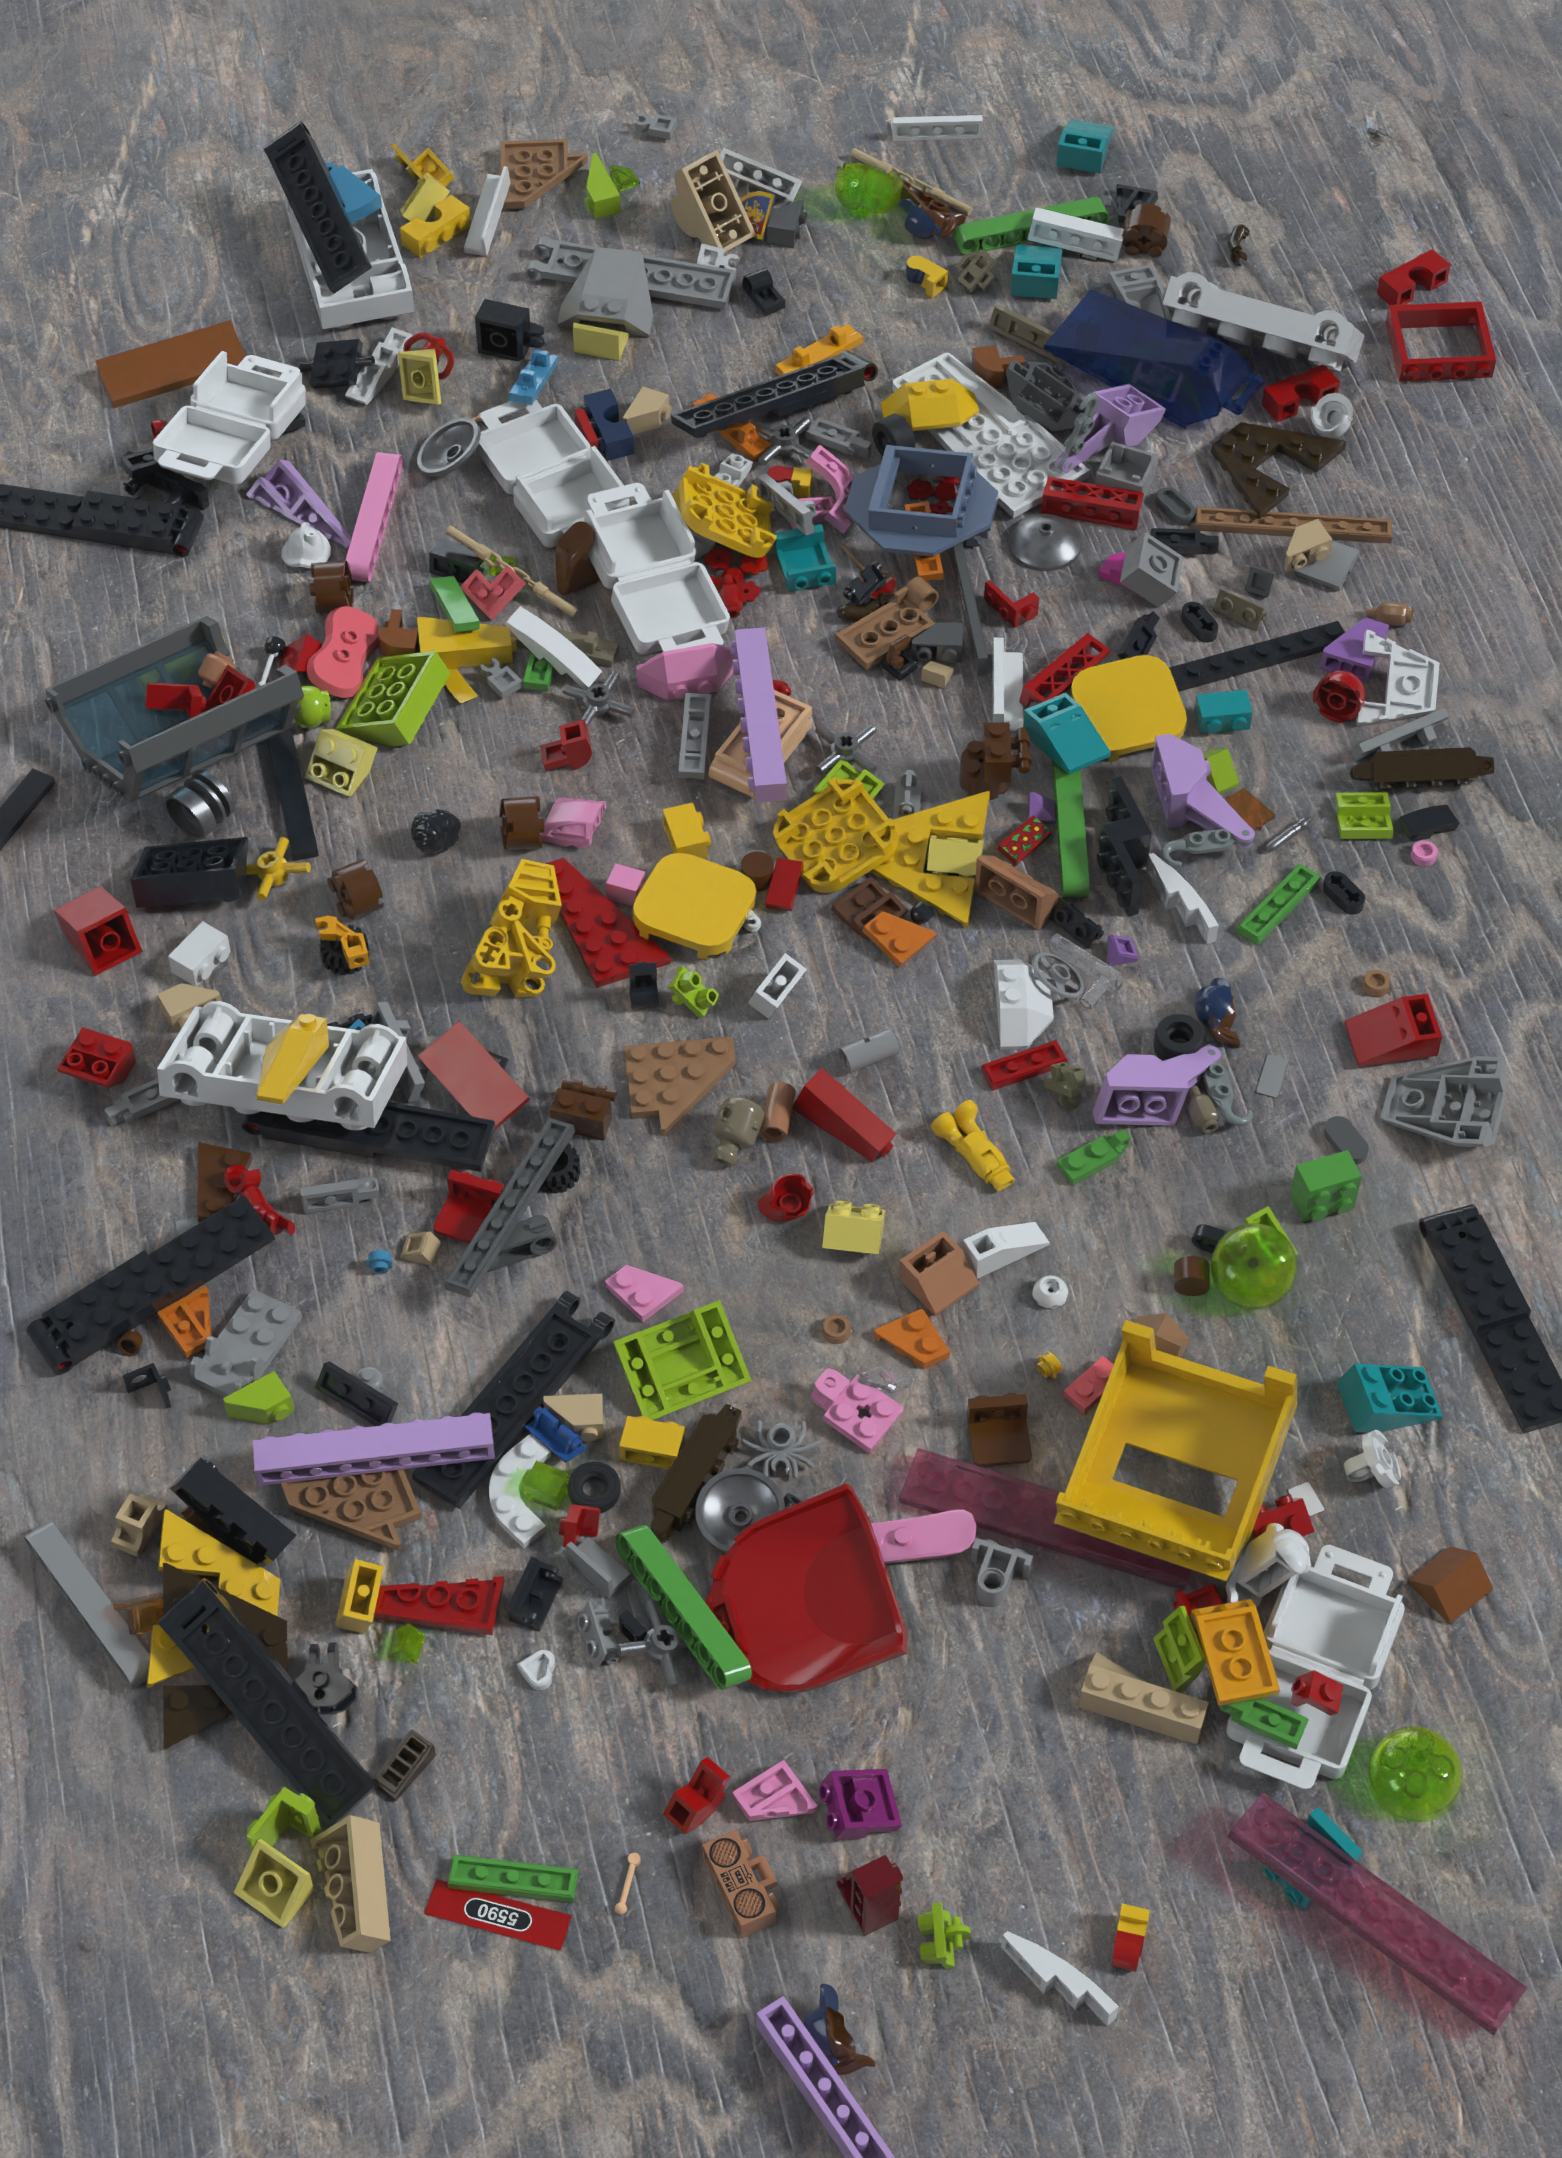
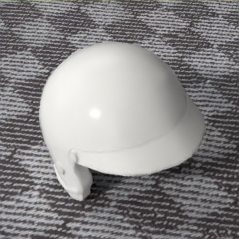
(1332, 415)

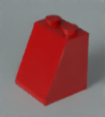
(99, 930)

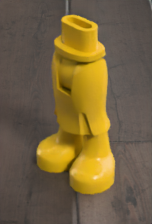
(975, 1147)

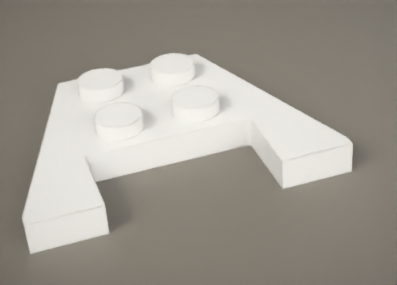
(1409, 684)

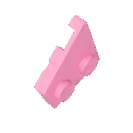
(642, 1291)
(774, 1795)

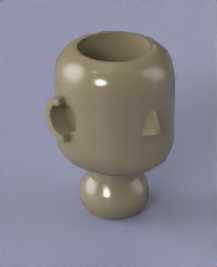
(736, 1128)

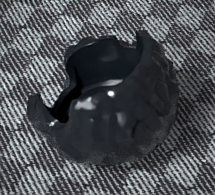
(435, 831)

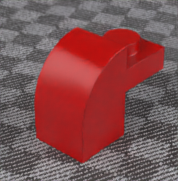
(572, 748)
(698, 1799)

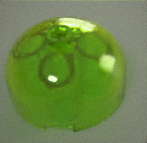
(867, 189)
(1260, 1286)
(1415, 1774)

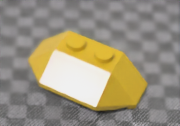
(932, 404)

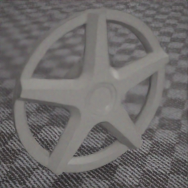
(1058, 974)

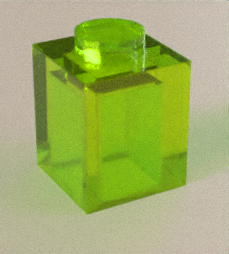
(545, 1485)

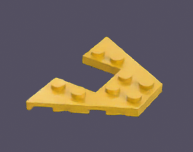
(907, 865)
(201, 1554)

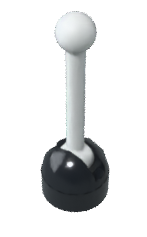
(274, 648)

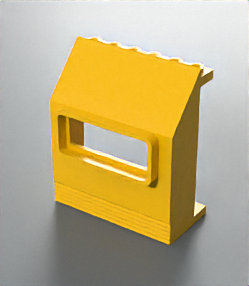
(1191, 1418)

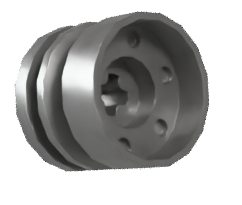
(199, 805)

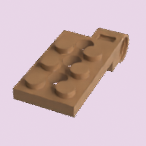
(909, 601)

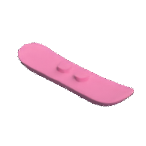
(925, 1536)

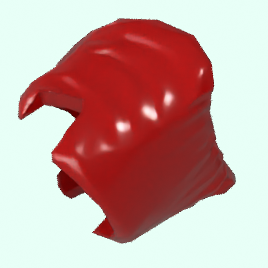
(787, 1198)

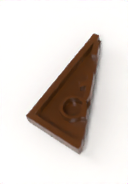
(927, 201)

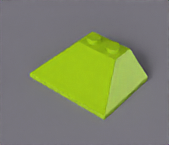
(682, 1361)

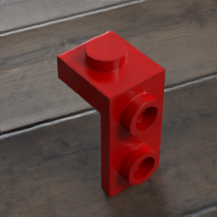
(1016, 612)
(175, 698)

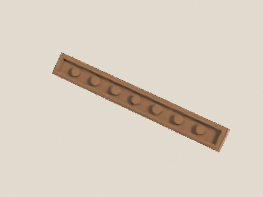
(1285, 524)

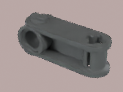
(526, 1241)

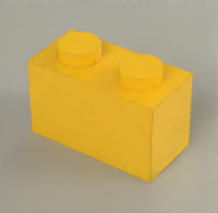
(685, 830)
(651, 1442)
(359, 1596)

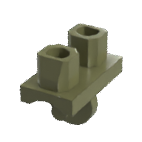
(1069, 1084)

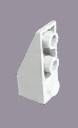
(1002, 1246)

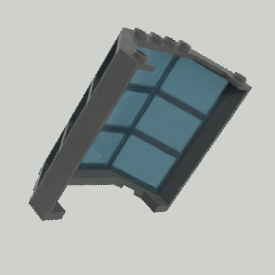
(149, 749)

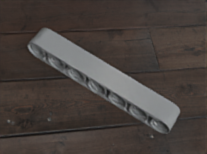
(90, 1603)

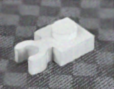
(715, 257)

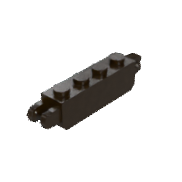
(1422, 767)
(695, 1465)

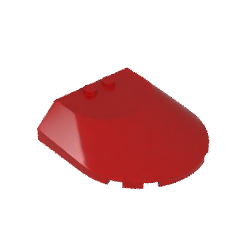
(809, 1595)

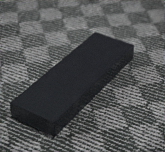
(355, 1395)

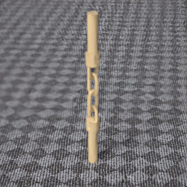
(935, 192)
(538, 588)

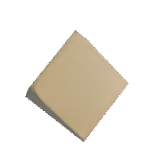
(936, 674)
(421, 1248)

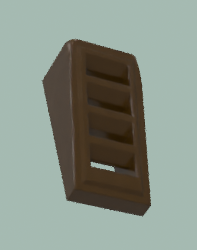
(404, 1749)

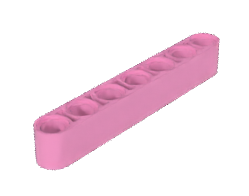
(374, 515)

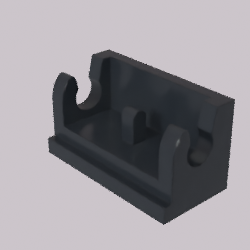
(453, 560)
(534, 1594)

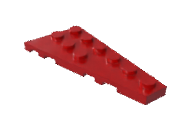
(601, 930)

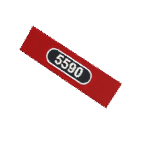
(499, 1915)

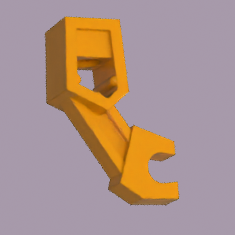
(357, 953)

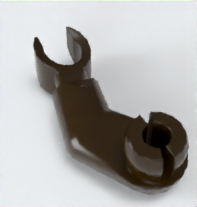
(1238, 233)
(855, 613)

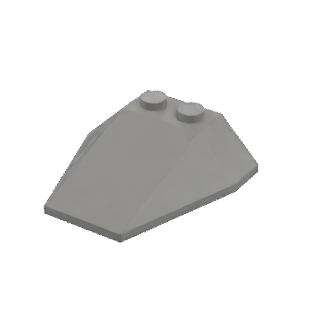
(610, 291)
(1450, 1101)

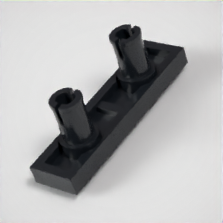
(178, 486)

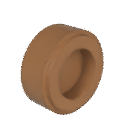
(1376, 983)
(836, 1329)

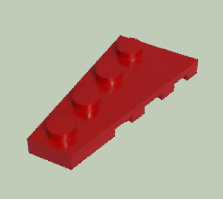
(453, 1606)

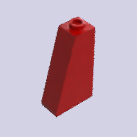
(843, 1116)

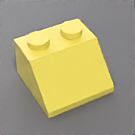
(954, 855)

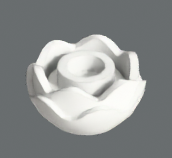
(1050, 1299)

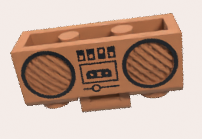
(743, 1895)

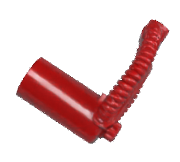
(436, 343)

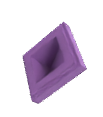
(1041, 808)
(1120, 950)

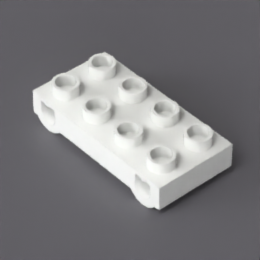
(376, 294)
(1244, 317)
(222, 1058)

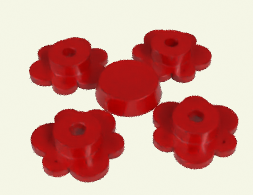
(944, 491)
(720, 560)

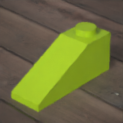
(602, 194)

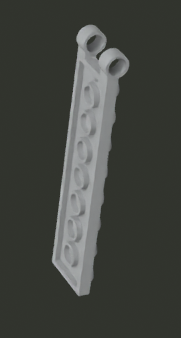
(665, 277)

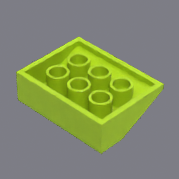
(395, 698)

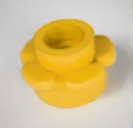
(1049, 1365)

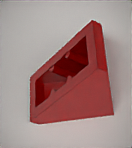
(299, 652)

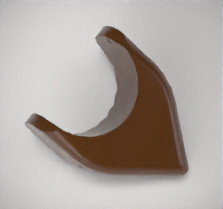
(573, 564)

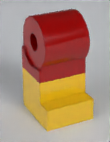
(799, 478)
(1129, 1937)

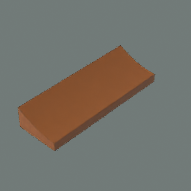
(166, 363)

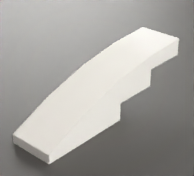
(373, 378)
(553, 646)
(1178, 893)
(1051, 1971)

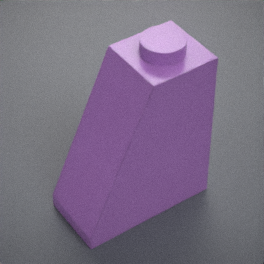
(1347, 650)

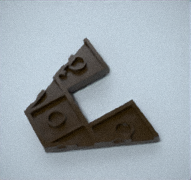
(1251, 445)
(195, 1707)

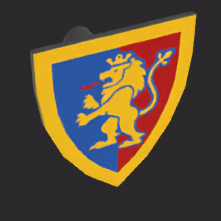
(759, 210)

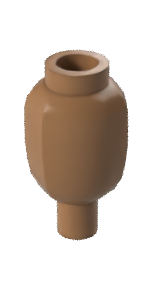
(1391, 613)

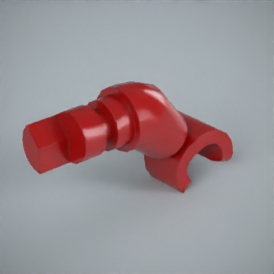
(239, 1180)

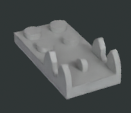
(245, 1345)

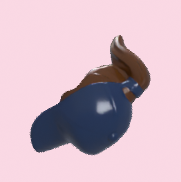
(927, 223)
(1216, 1011)
(831, 2036)

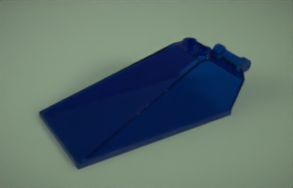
(1161, 358)

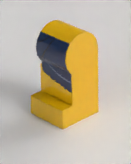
(927, 275)

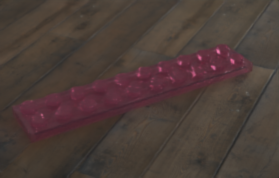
(1021, 1512)
(1377, 1913)

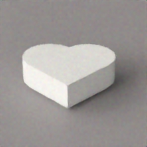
(538, 1669)

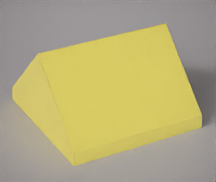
(423, 199)
(599, 341)
(419, 376)
(274, 1884)

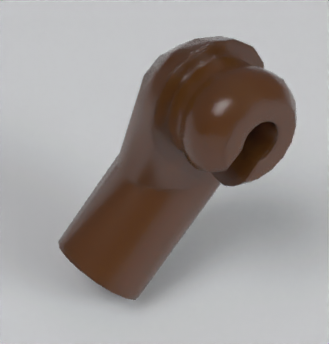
(893, 657)

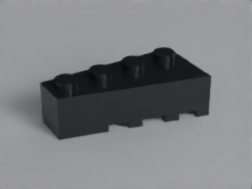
(232, 1513)

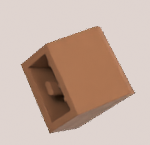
(938, 1273)

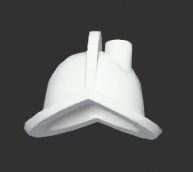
(306, 547)

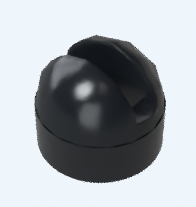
(921, 913)

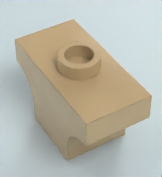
(137, 1523)

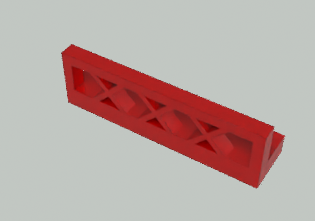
(1091, 506)
(1062, 666)

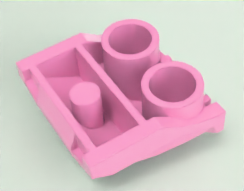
(573, 822)

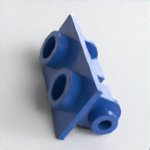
(555, 1437)

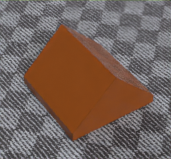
(1452, 1582)

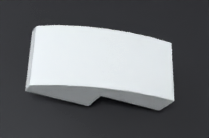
(734, 469)

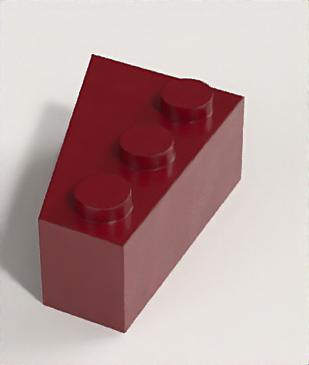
(873, 1893)

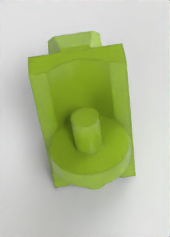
(690, 991)
(945, 1934)

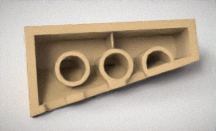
(1128, 1698)
(355, 1882)

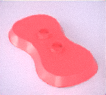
(347, 644)

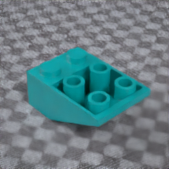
(1084, 145)
(1036, 271)
(1065, 733)
(1387, 1397)

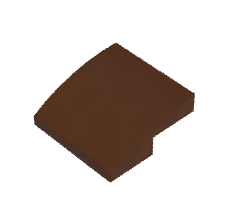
(865, 904)

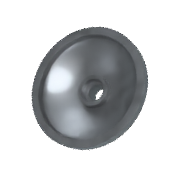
(449, 447)
(1045, 542)
(734, 1494)

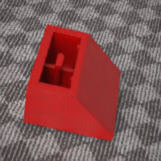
(98, 1059)

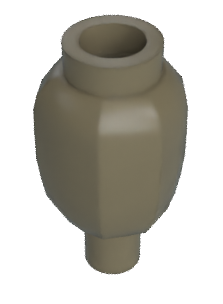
(1202, 1111)

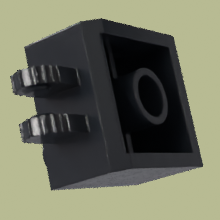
(506, 330)

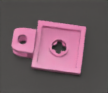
(842, 1405)

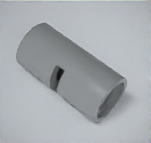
(867, 1052)

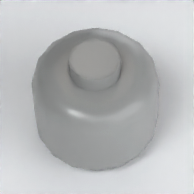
(372, 1377)

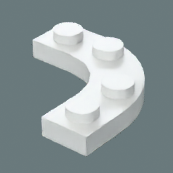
(505, 1491)

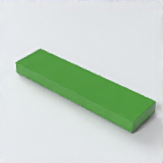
(454, 604)
(1278, 904)
(513, 1878)

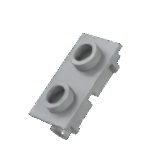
(907, 795)
(593, 1623)

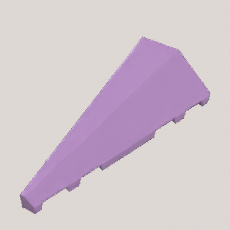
(294, 498)

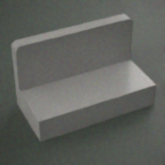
(597, 1566)

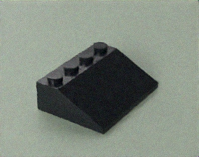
(190, 873)

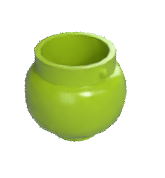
(314, 708)

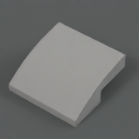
(1333, 569)

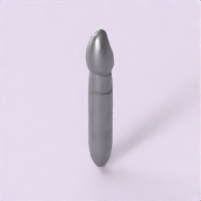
(1288, 834)

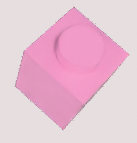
(624, 884)

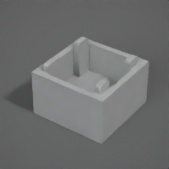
(1127, 469)
(1151, 569)

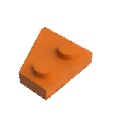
(897, 937)
(189, 1321)
(915, 1338)

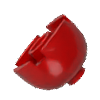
(1339, 696)

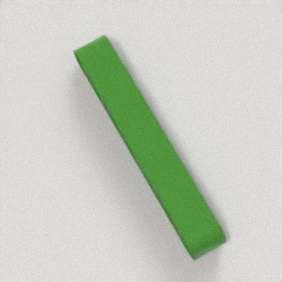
(1015, 227)
(1071, 833)
(683, 1607)

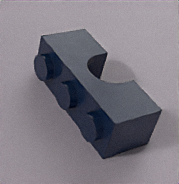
(603, 413)

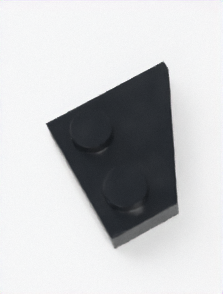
(1131, 196)

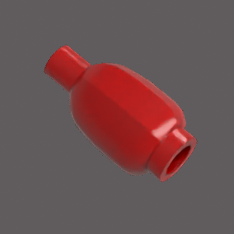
(731, 596)

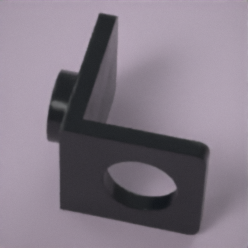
(152, 1376)

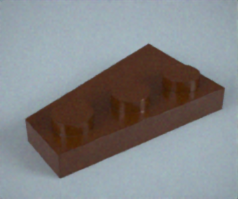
(212, 1191)

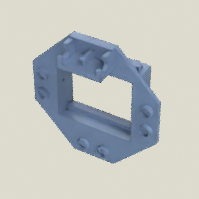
(933, 533)

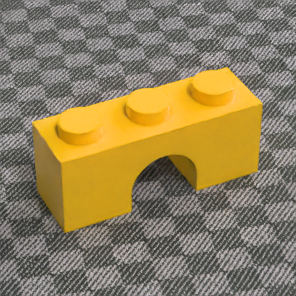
(424, 237)

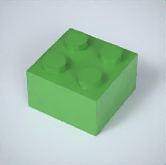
(1325, 1186)

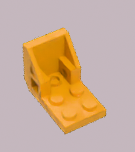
(1235, 1652)

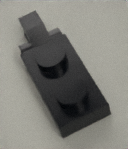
(1186, 540)
(1140, 637)

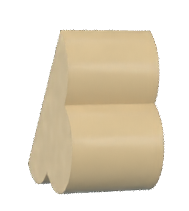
(709, 204)

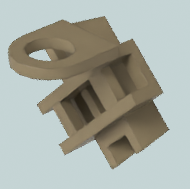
(978, 265)

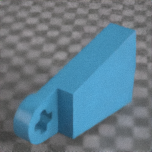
(356, 195)

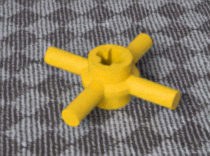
(274, 868)

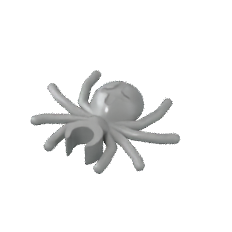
(780, 1448)

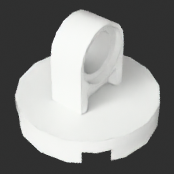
(1374, 1462)

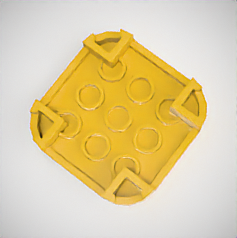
(726, 512)
(1130, 703)
(836, 835)
(694, 903)

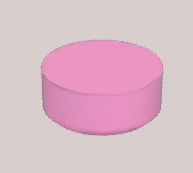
(1424, 853)

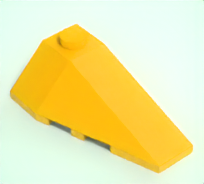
(291, 1057)

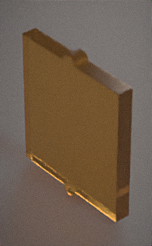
(1250, 809)

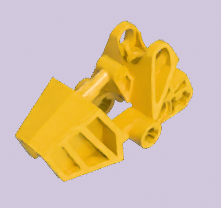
(525, 909)

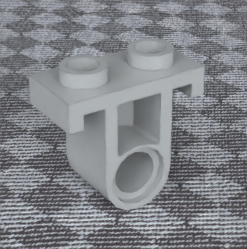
(998, 1569)

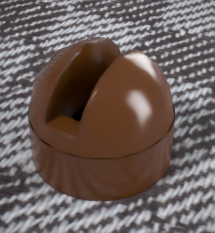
(126, 1340)

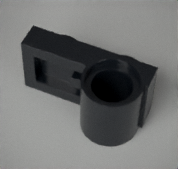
(762, 292)
(643, 985)

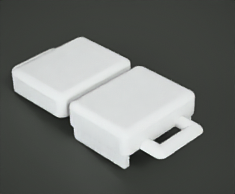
(231, 419)
(545, 466)
(651, 567)
(1339, 1632)

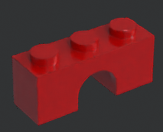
(1399, 284)
(1283, 397)

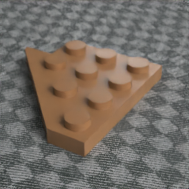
(536, 168)
(674, 1076)
(359, 1504)

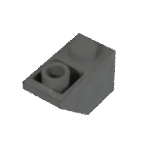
(785, 224)
(939, 643)

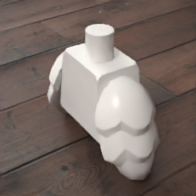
(1267, 1564)

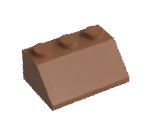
(1014, 891)

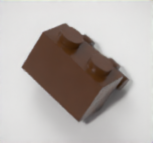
(997, 752)
(584, 1107)

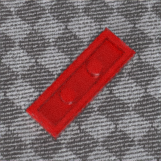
(1022, 1065)

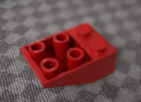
(1395, 1031)

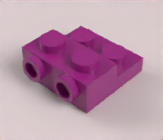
(859, 1803)

